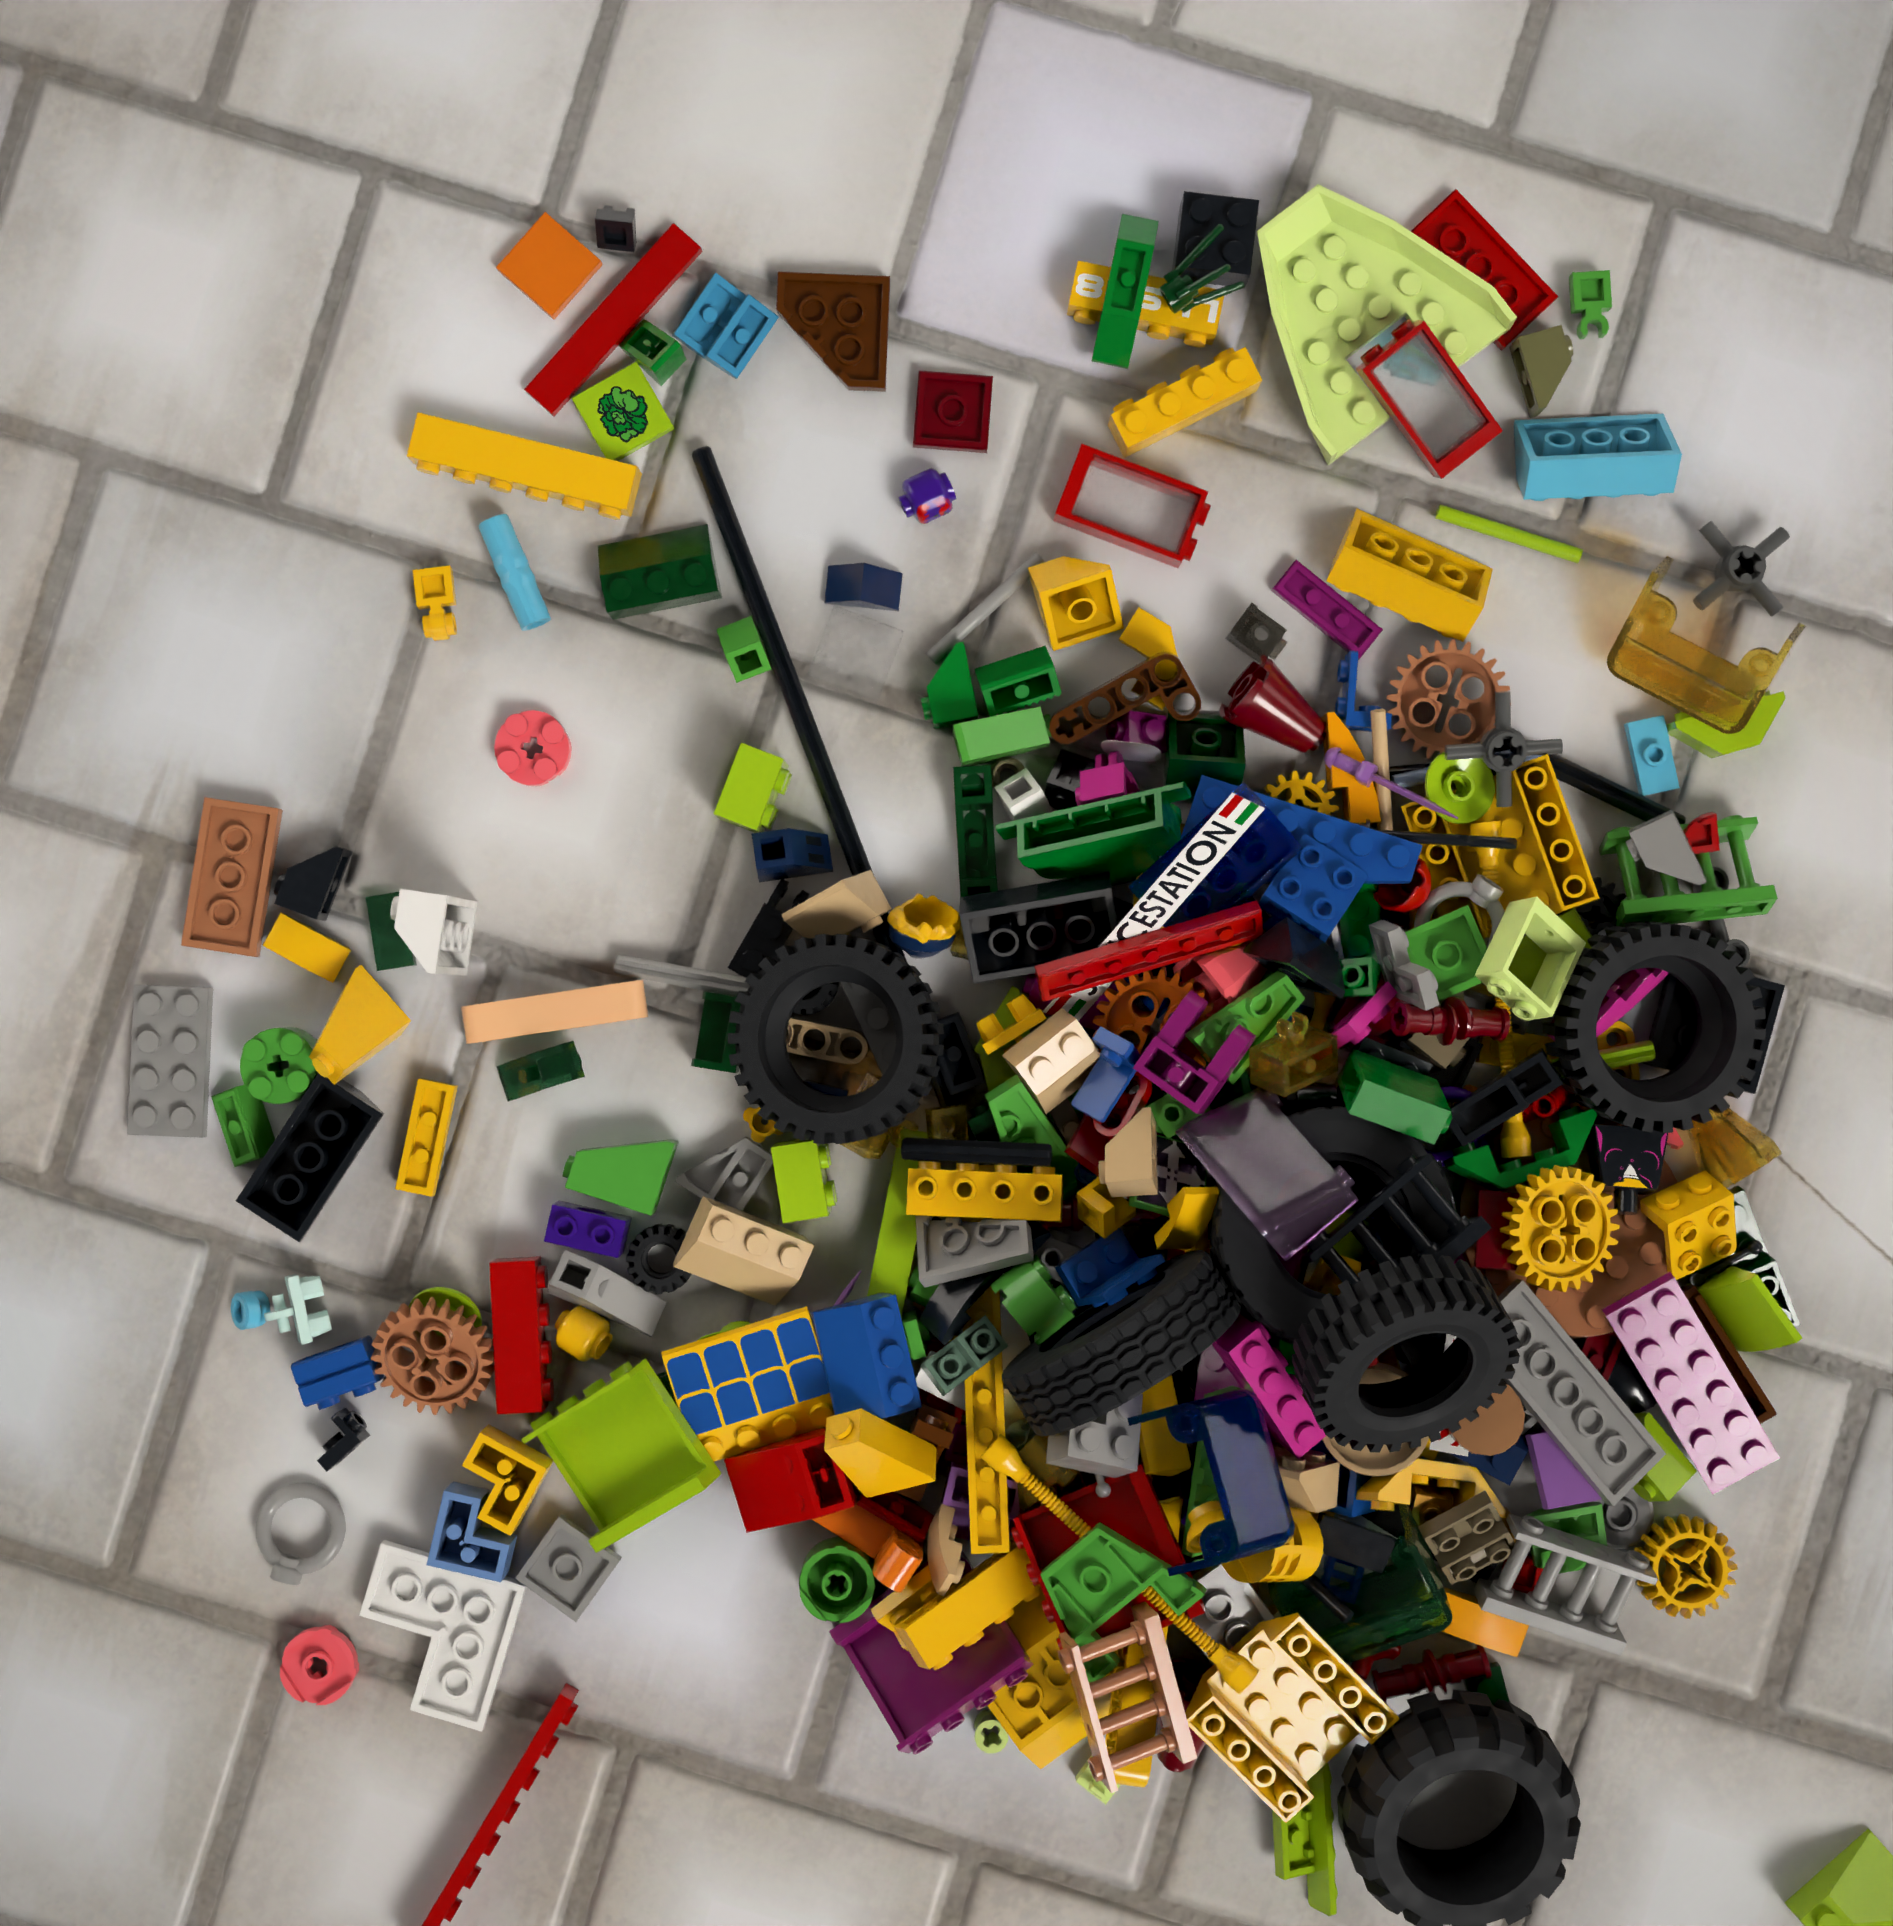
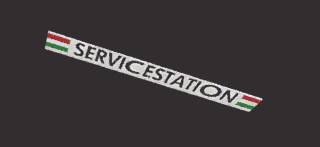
(1172, 887)

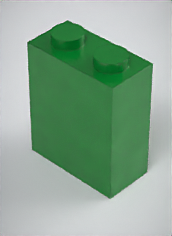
(1394, 1097)

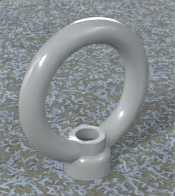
(1480, 891)
(288, 1567)

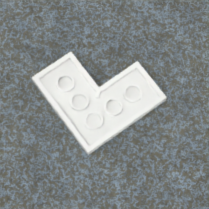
(467, 1625)

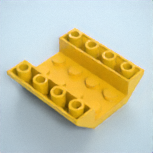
(1546, 856)
(1043, 1708)
(1290, 1715)

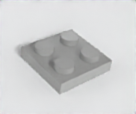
(567, 1568)

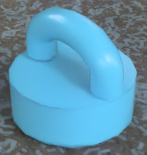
(247, 1311)

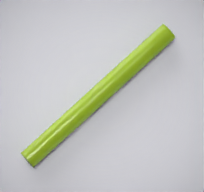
(1508, 533)

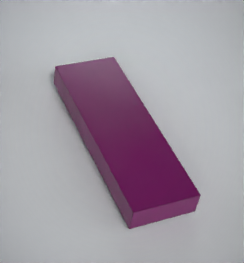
(1326, 609)

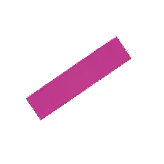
(1624, 995)

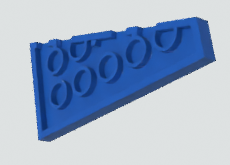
(1379, 854)

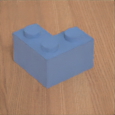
(462, 1542)

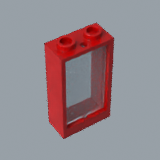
(1428, 397)
(1132, 506)

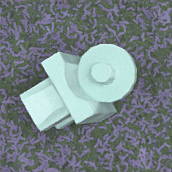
(305, 1324)

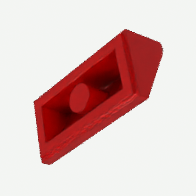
(898, 1513)

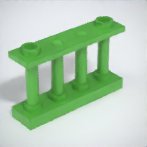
(1712, 901)

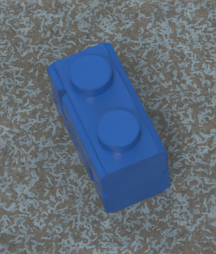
(336, 1372)

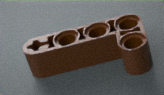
(1121, 704)

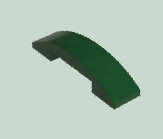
(975, 829)

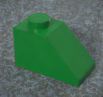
(951, 691)

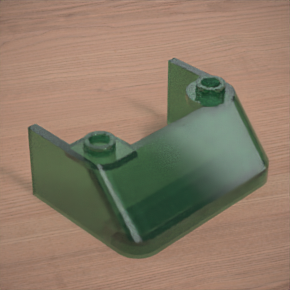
(1389, 1608)

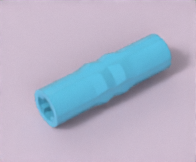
(514, 572)

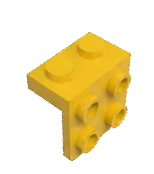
(1695, 1222)

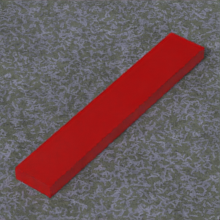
(613, 320)
(1149, 951)

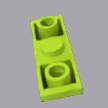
(1715, 743)

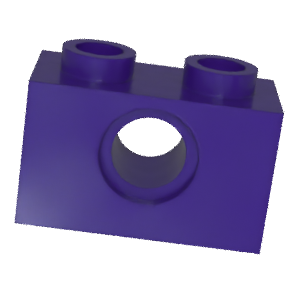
(587, 1229)

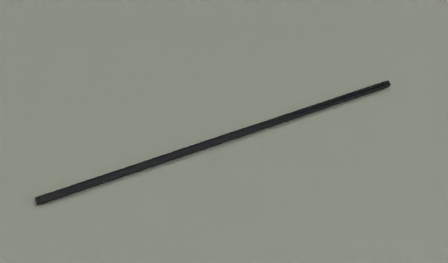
(800, 713)

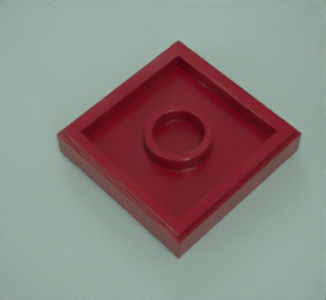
(952, 411)

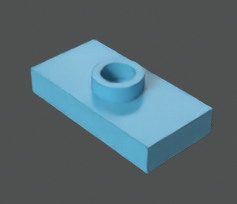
(1651, 755)

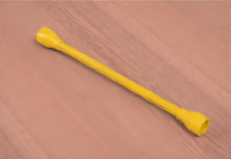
(1514, 1136)
(1233, 1667)

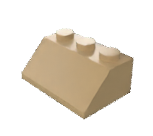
(743, 1252)

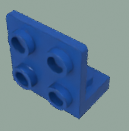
(1313, 888)
(1105, 1270)

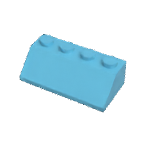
(1595, 456)

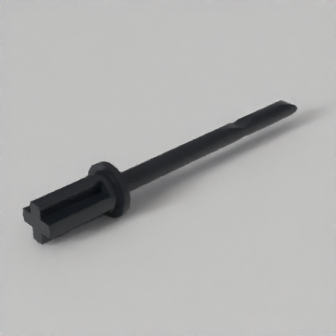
(1451, 839)

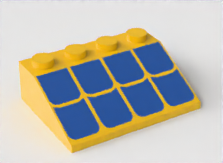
(751, 1384)

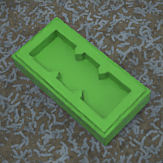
(915, 1334)

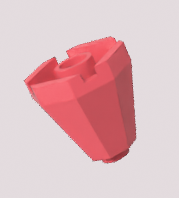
(1222, 974)

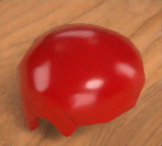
(1406, 896)

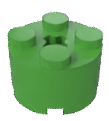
(261, 1065)
(1034, 1299)
(836, 1601)

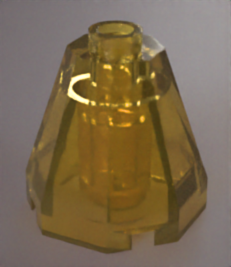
(1730, 1147)

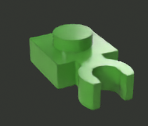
(1590, 296)

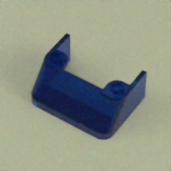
(1243, 1474)

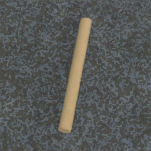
(1381, 759)

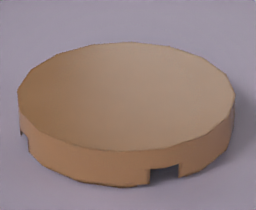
(1495, 1427)

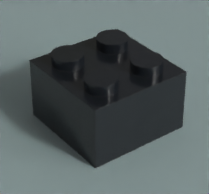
(1233, 246)

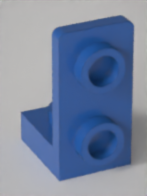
(1345, 705)
(1108, 1076)

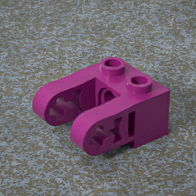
(1181, 1074)

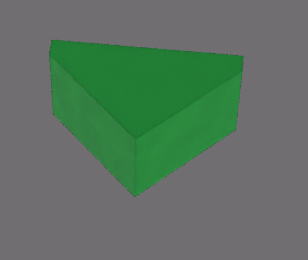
(654, 351)

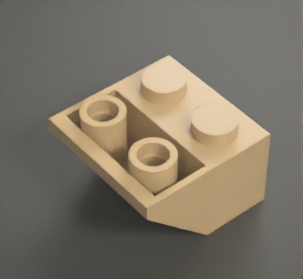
(1308, 1481)

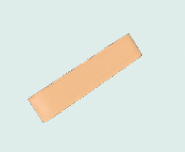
(554, 1011)

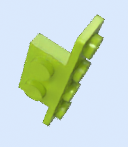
(1307, 1846)

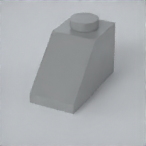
(1665, 848)

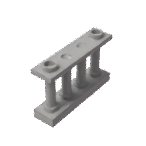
(1564, 1619)

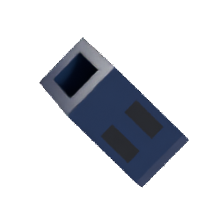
(791, 854)

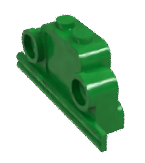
(1102, 836)

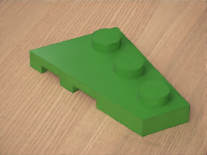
(1254, 1010)

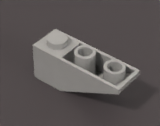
(605, 1293)

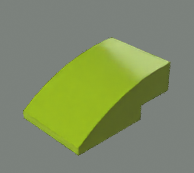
(1747, 1311)

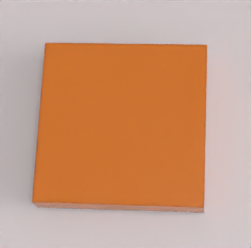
(549, 265)

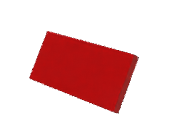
(1473, 243)

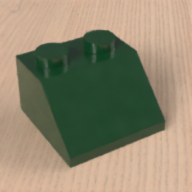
(1204, 748)

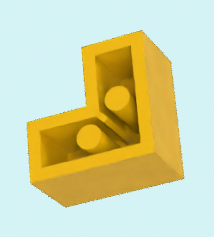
(513, 1469)

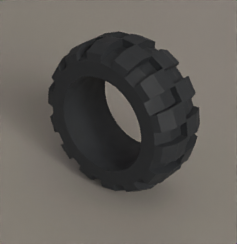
(1474, 1882)

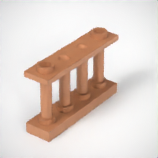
(1164, 1702)

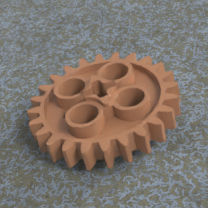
(1415, 689)
(433, 1356)

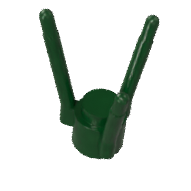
(1181, 292)

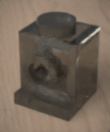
(1244, 637)

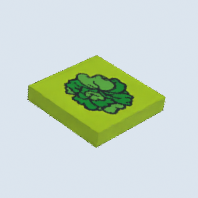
(623, 413)

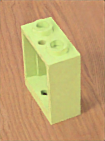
(1553, 936)

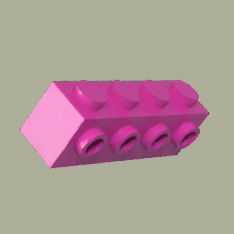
(1264, 1373)

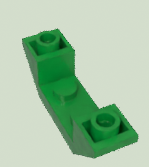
(1125, 291)
(1360, 962)
(1569, 1137)

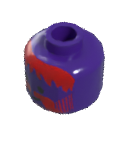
(927, 496)

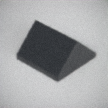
(1300, 956)

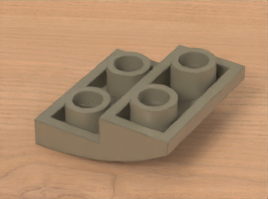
(1468, 1538)

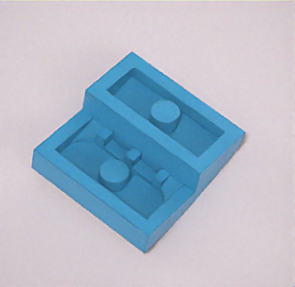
(725, 326)

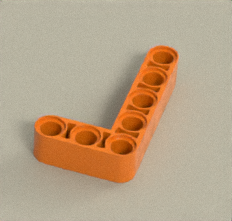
(893, 1551)

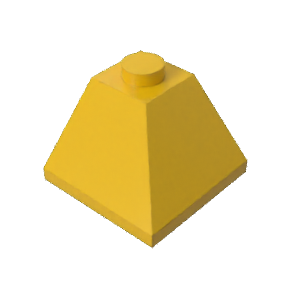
(1075, 600)

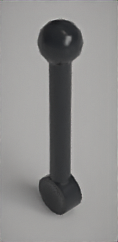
(1698, 1277)

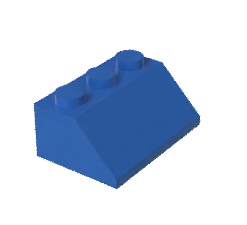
(867, 1356)

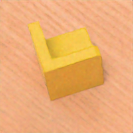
(1100, 1210)

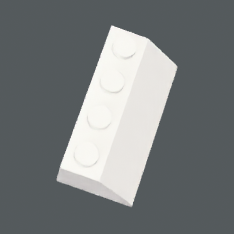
(436, 929)

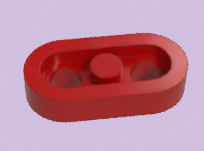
(1126, 1107)

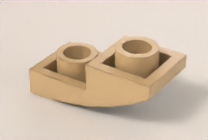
(943, 1551)

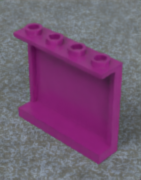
(924, 1700)

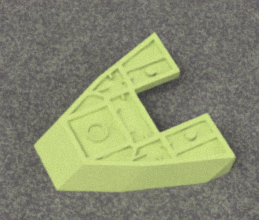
(1341, 281)

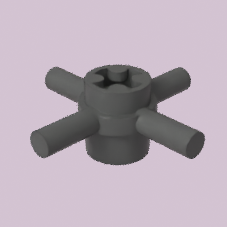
(1750, 558)
(1494, 738)

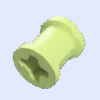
(993, 1742)

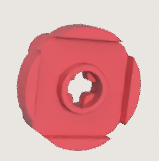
(544, 766)
(325, 1644)

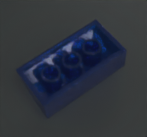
(1238, 874)

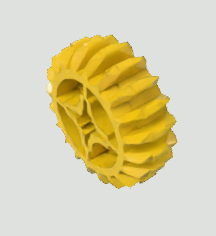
(1676, 1579)

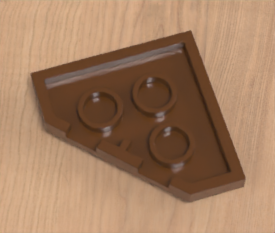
(841, 322)

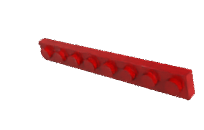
(503, 1808)

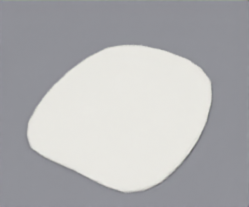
(1132, 751)

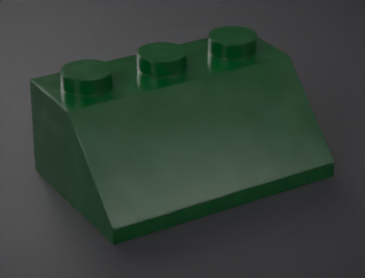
(658, 572)

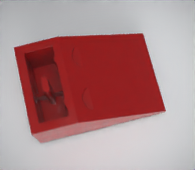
(788, 1482)

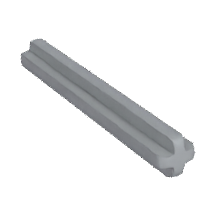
(679, 975)

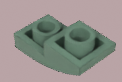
(964, 1355)

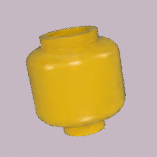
(583, 1333)

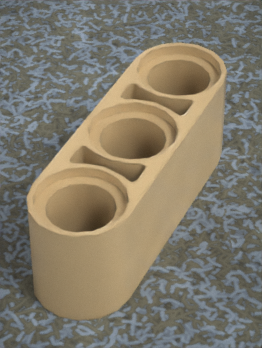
(833, 1035)

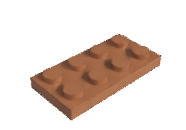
(231, 877)

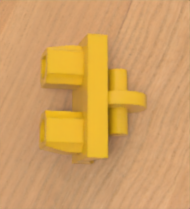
(1025, 1016)

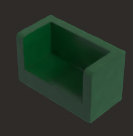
(712, 1043)

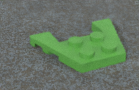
(1103, 1576)

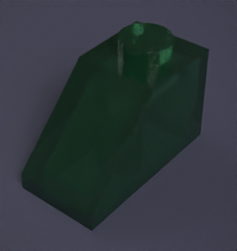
(540, 1070)

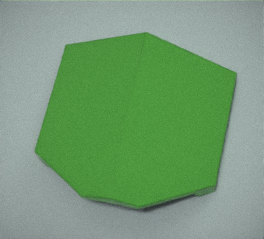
(1581, 1520)

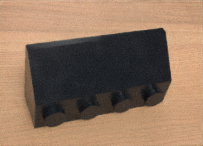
(1035, 924)
(310, 1156)

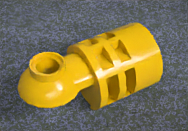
(1287, 1563)

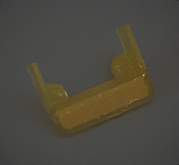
(1684, 672)

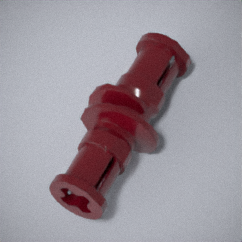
(1450, 1021)
(1431, 1673)

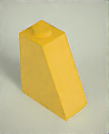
(357, 1028)
(878, 1454)

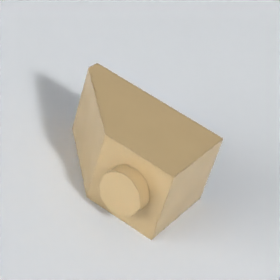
(1132, 1158)

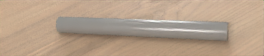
(983, 610)

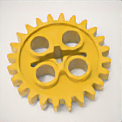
(1559, 1228)

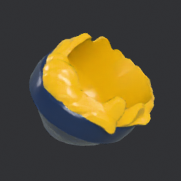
(923, 926)

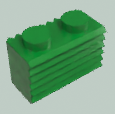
(1018, 681)

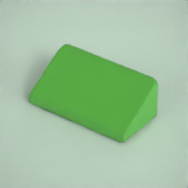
(243, 1124)

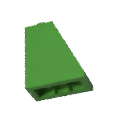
(1001, 736)
(623, 1173)

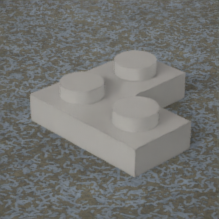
(1411, 981)

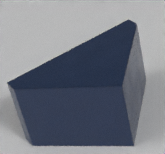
(863, 586)

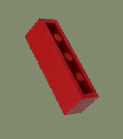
(520, 1335)

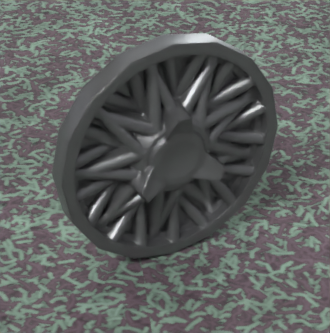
(1627, 1520)

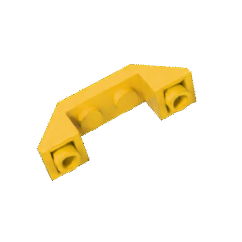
(1396, 1488)

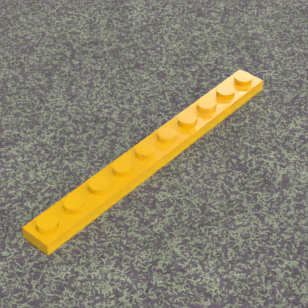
(983, 1425)

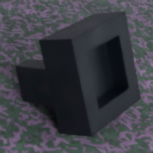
(616, 229)

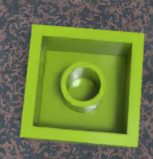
(753, 789)
(803, 1179)

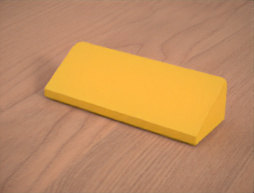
(1158, 1448)

